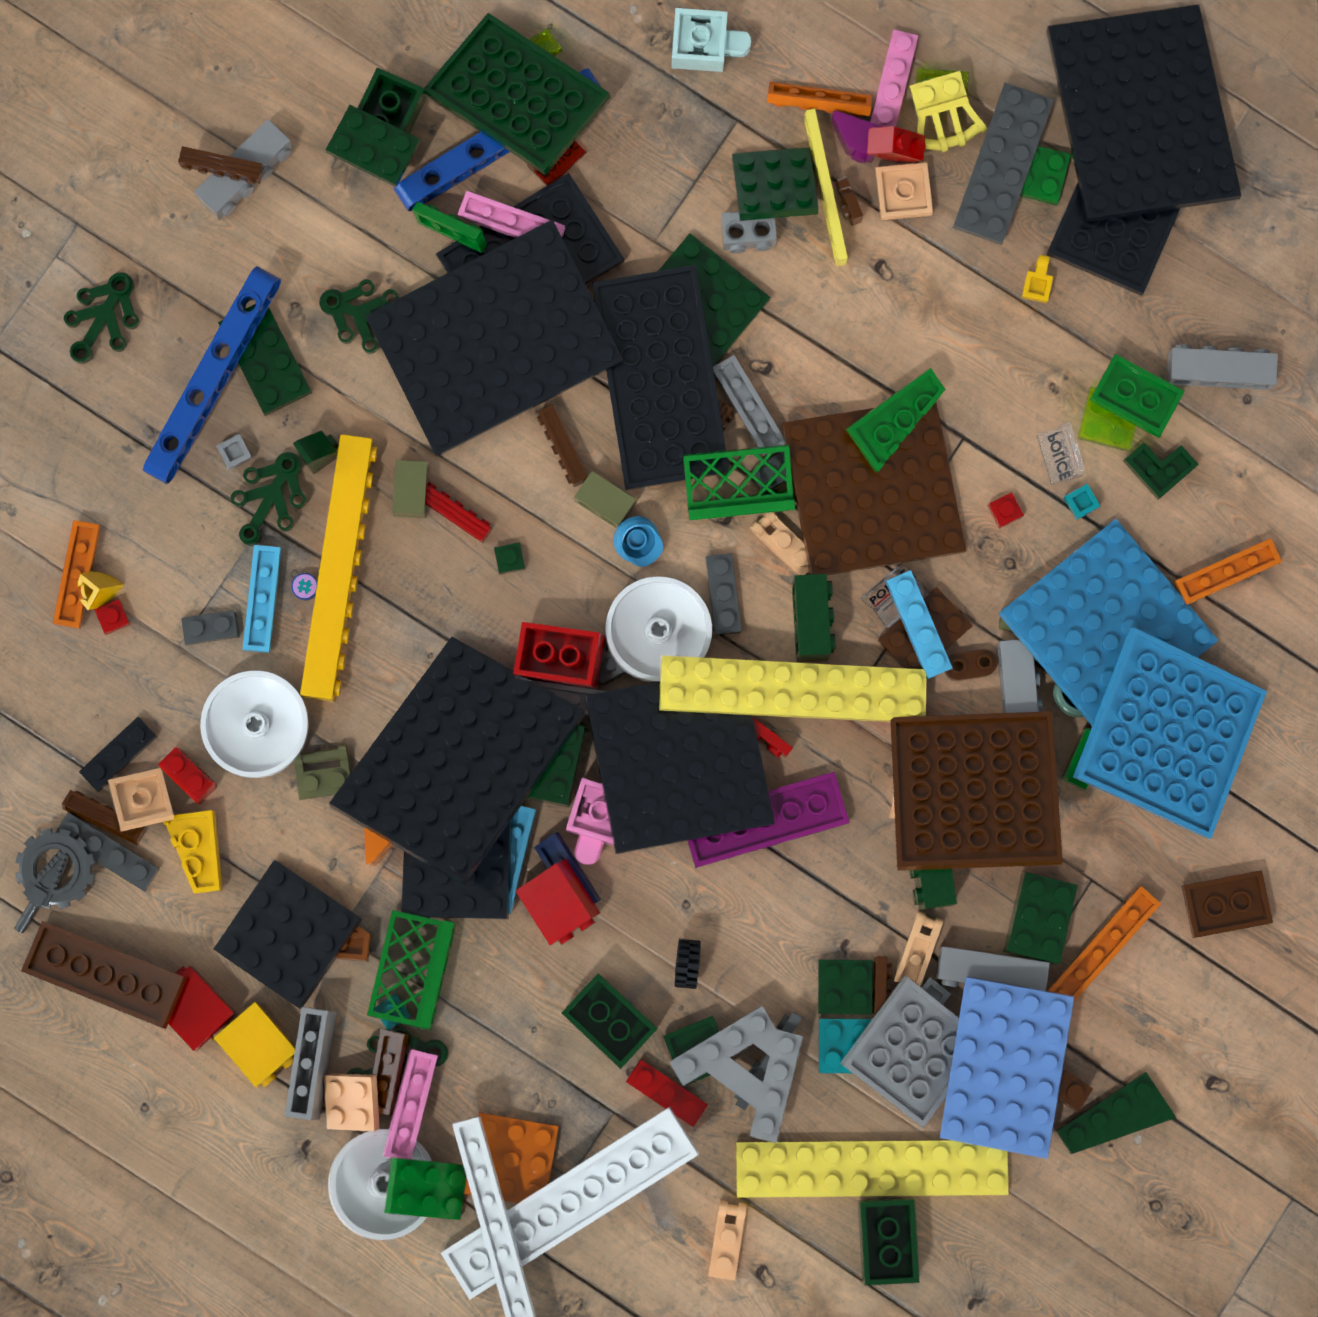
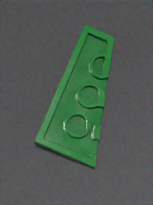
(889, 423)

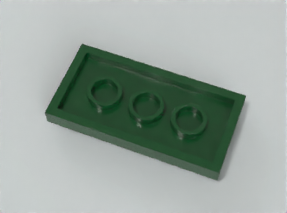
(272, 367)

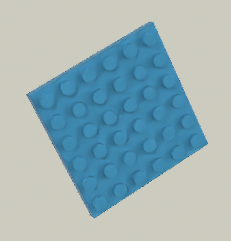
(1084, 611)
(1170, 733)

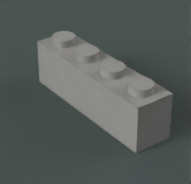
(264, 146)
(1222, 368)
(1018, 678)
(957, 964)
(310, 1063)

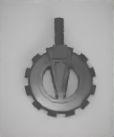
(43, 888)

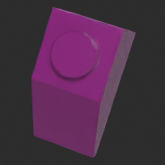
(853, 135)

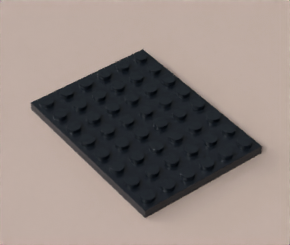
(1143, 113)
(494, 338)
(457, 760)

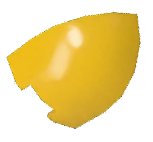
(98, 589)

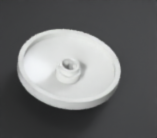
(656, 620)
(254, 724)
(360, 1187)

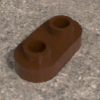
(971, 665)

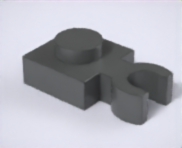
(609, 668)

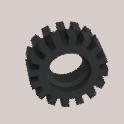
(687, 963)

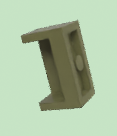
(410, 489)
(605, 499)

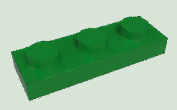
(450, 226)

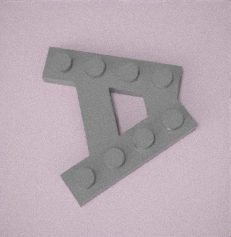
(766, 1097)

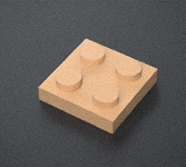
(903, 191)
(141, 799)
(351, 1102)

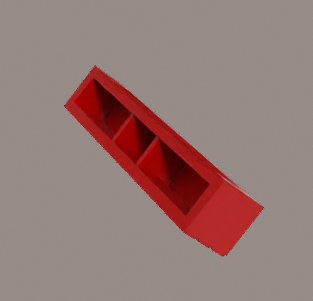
(456, 513)

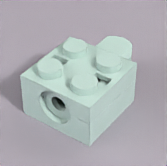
(703, 41)

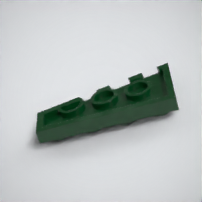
(1119, 1114)

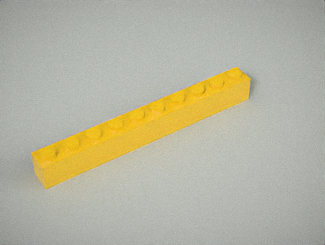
(337, 568)

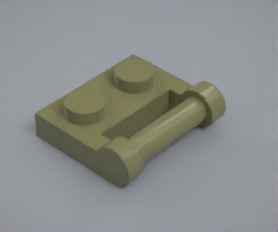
(322, 781)

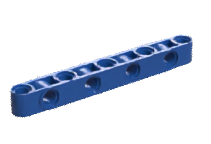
(454, 167)
(211, 375)

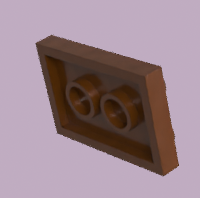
(947, 621)
(1227, 904)

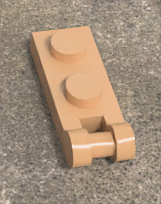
(782, 543)
(918, 949)
(727, 1241)

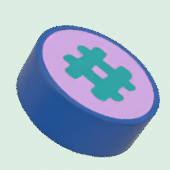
(304, 586)

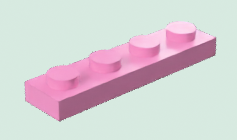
(894, 79)
(500, 216)
(410, 1105)

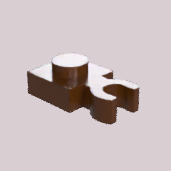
(850, 207)

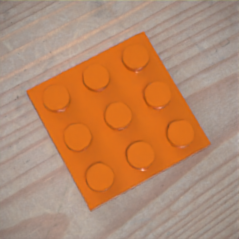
(520, 1154)

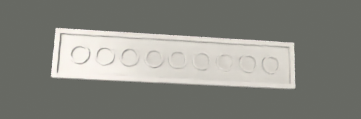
(578, 1197)

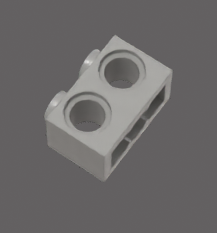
(749, 238)

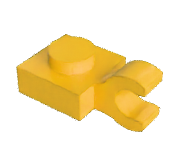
(1037, 283)

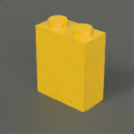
(257, 1045)

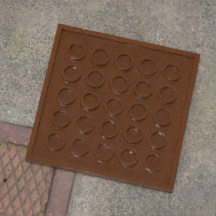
(866, 517)
(975, 791)

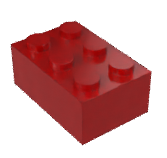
(559, 655)

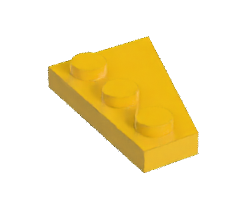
(197, 846)

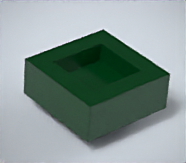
(509, 558)

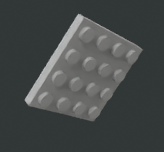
(907, 1051)

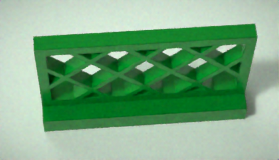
(735, 504)
(434, 976)

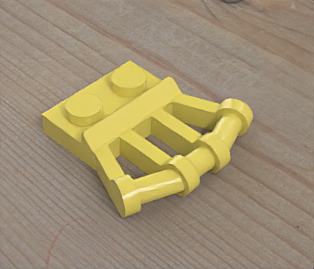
(941, 95)

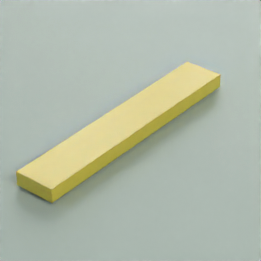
(825, 187)

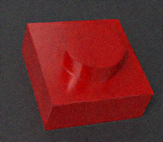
(1005, 510)
(112, 617)

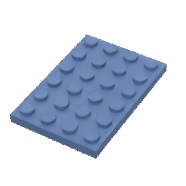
(1007, 1067)

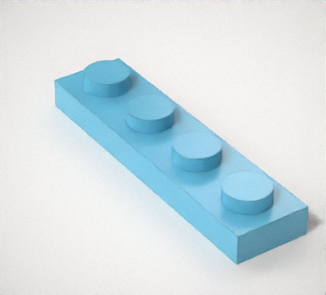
(262, 599)
(918, 624)
(521, 831)

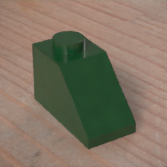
(317, 450)

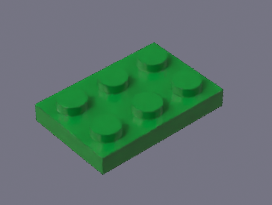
(1046, 176)
(1137, 396)
(425, 1189)

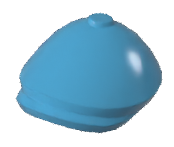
(638, 541)

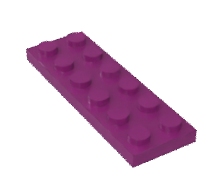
(797, 812)

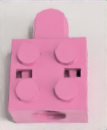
(590, 822)

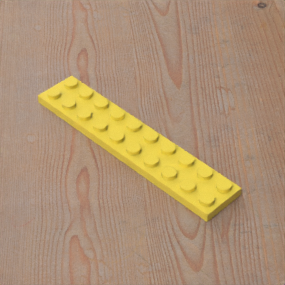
(790, 689)
(869, 1169)

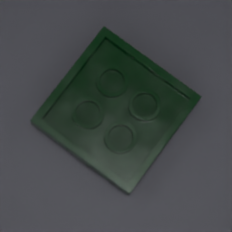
(774, 184)

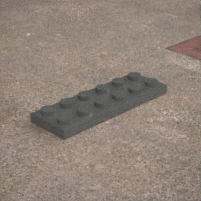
(1003, 163)

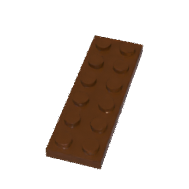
(104, 974)

